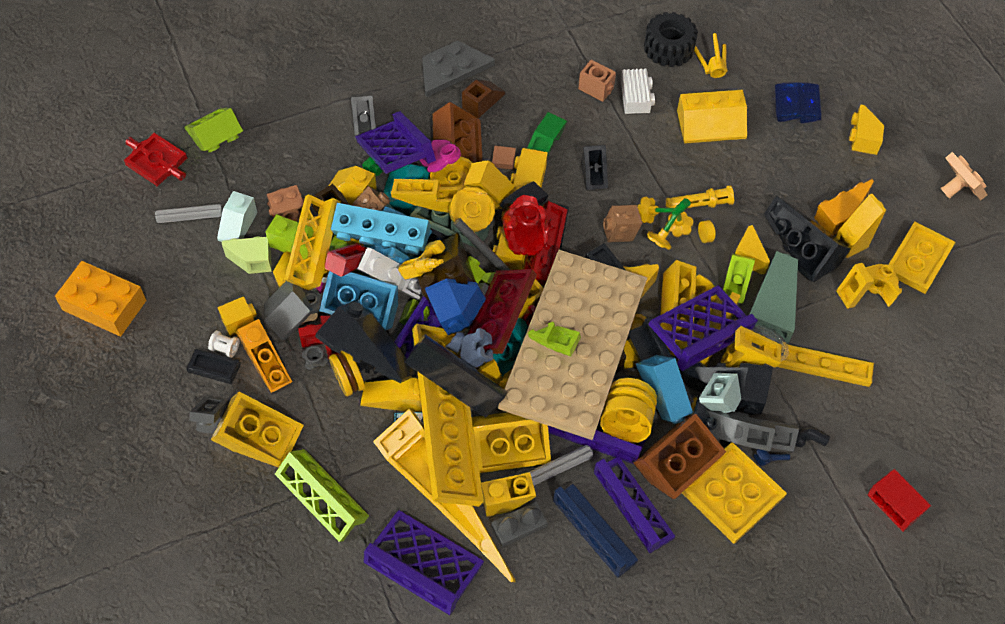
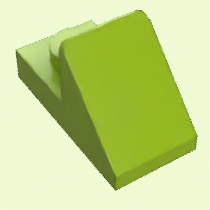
(738, 275)

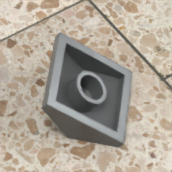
(287, 309)

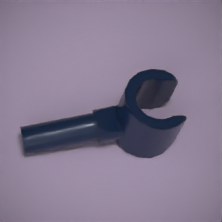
(764, 458)

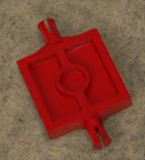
(155, 159)

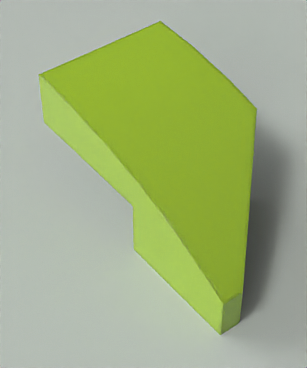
(556, 338)

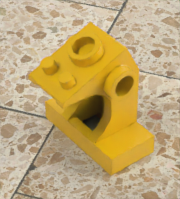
(876, 278)
(743, 352)

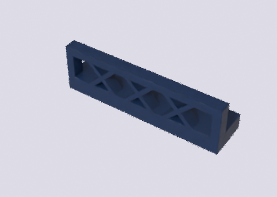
(594, 530)

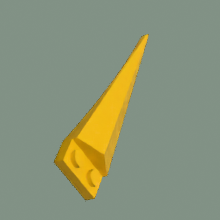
(406, 450)

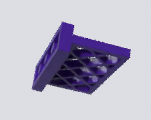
(409, 135)
(710, 343)
(414, 580)

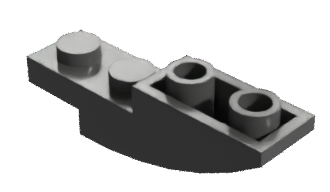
(754, 432)

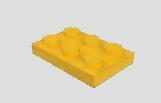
(920, 257)

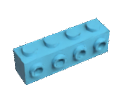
(380, 227)

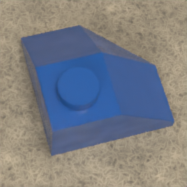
(455, 303)

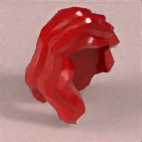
(526, 226)

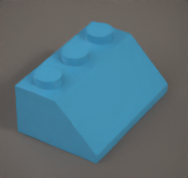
(373, 294)

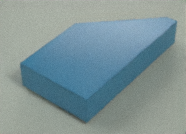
(395, 255)

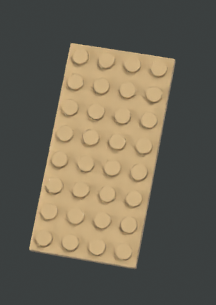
(574, 388)

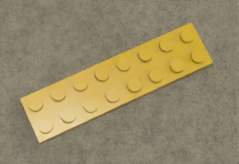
(448, 436)

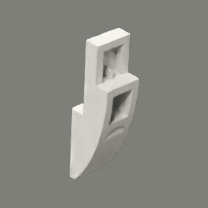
(386, 270)

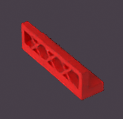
(543, 262)

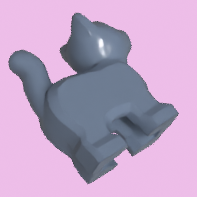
(472, 347)

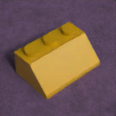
(713, 116)
(510, 442)

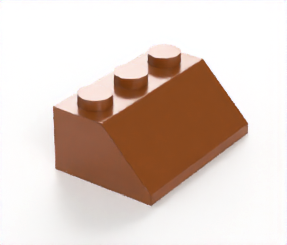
(459, 129)
(680, 456)

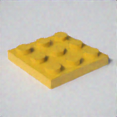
(734, 493)

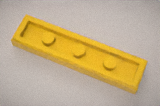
(828, 366)

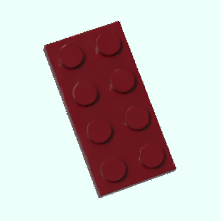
(503, 306)

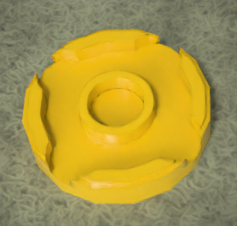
(472, 207)

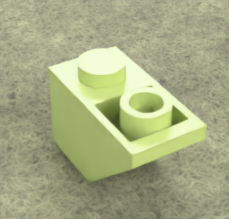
(249, 254)

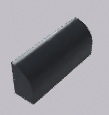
(455, 376)

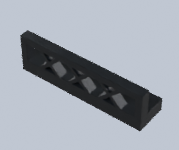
(648, 344)

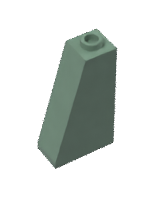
(777, 296)

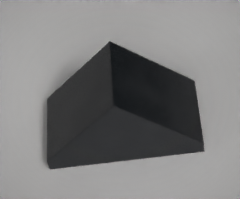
(595, 167)

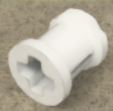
(224, 344)

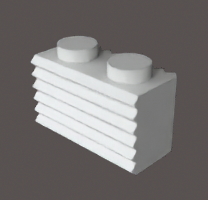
(636, 91)

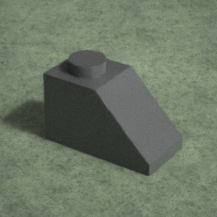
(363, 113)

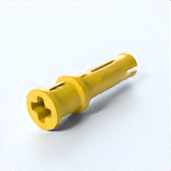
(710, 198)

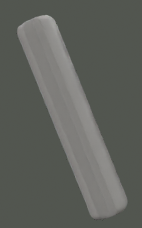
(188, 213)
(561, 464)

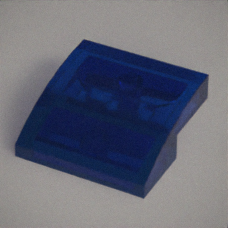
(798, 102)

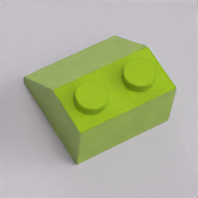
(214, 129)

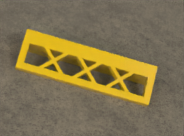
(317, 248)

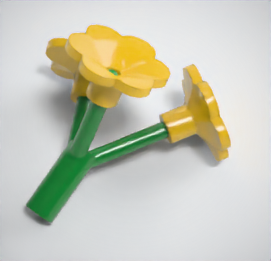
(677, 223)

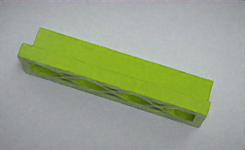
(327, 488)

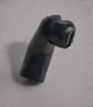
(701, 411)
(811, 433)

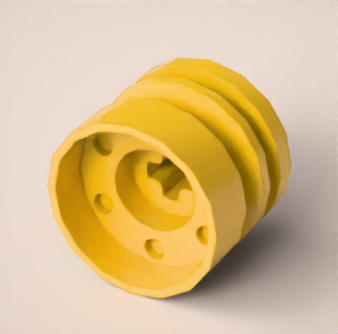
(629, 410)

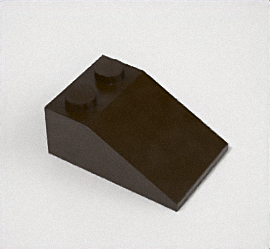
(454, 266)

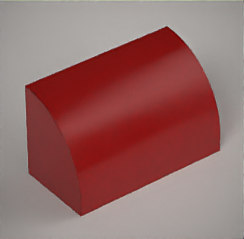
(898, 500)

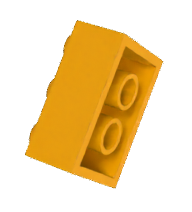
(101, 298)

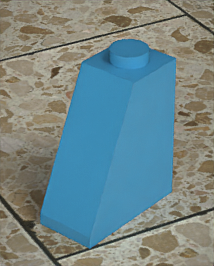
(665, 378)

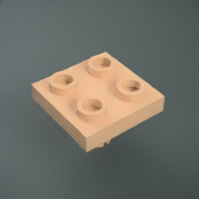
(963, 178)

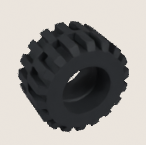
(682, 36)

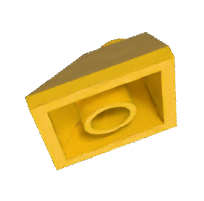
(353, 182)

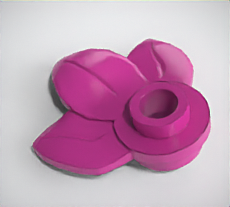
(444, 153)

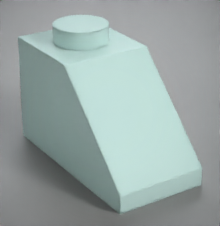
(237, 216)
(722, 393)

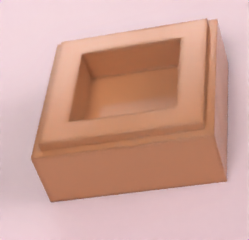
(504, 157)

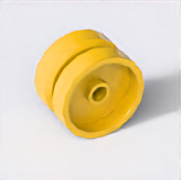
(453, 174)

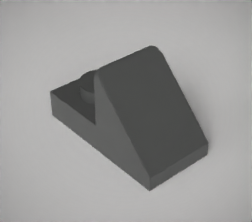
(208, 413)

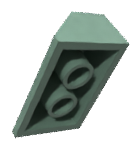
(443, 223)

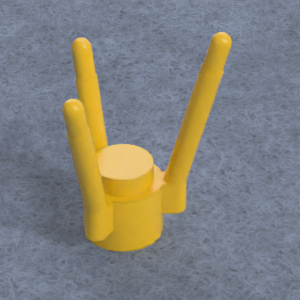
(716, 65)

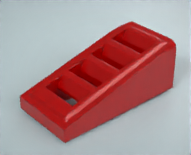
(344, 259)

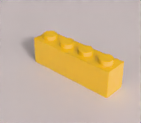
(678, 288)

